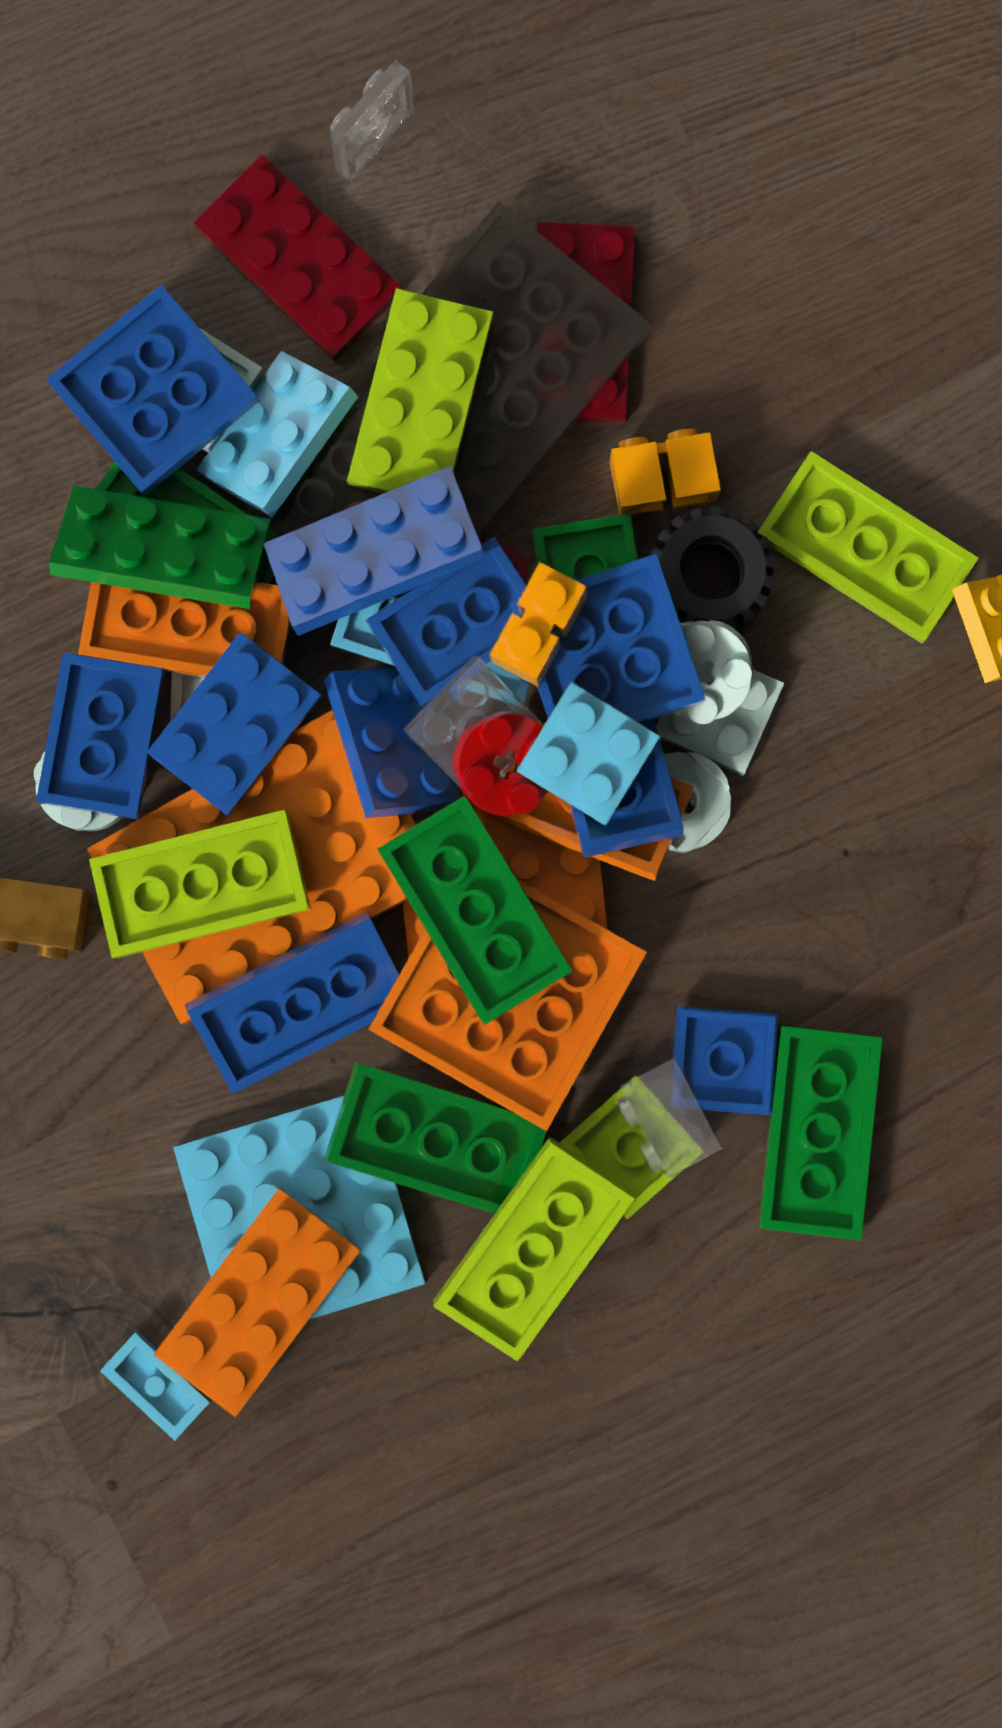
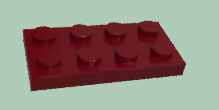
(607, 256)
(297, 257)

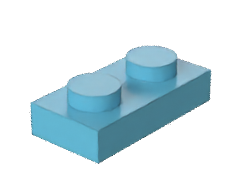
(155, 1386)

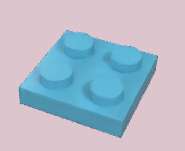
(588, 753)

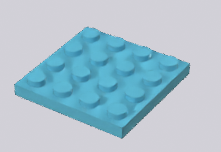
(241, 1169)

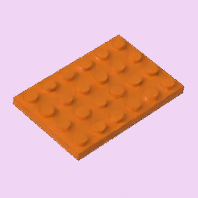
(334, 848)

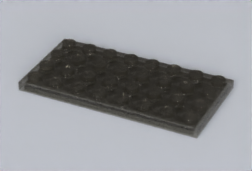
(545, 361)

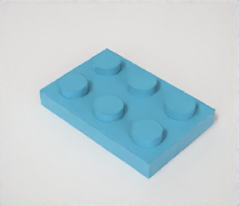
(279, 436)

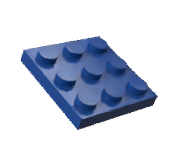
(152, 390)
(625, 646)

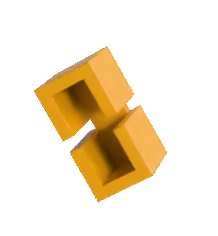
(688, 467)
(527, 642)

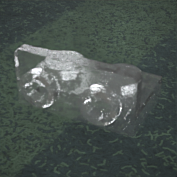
(668, 1118)

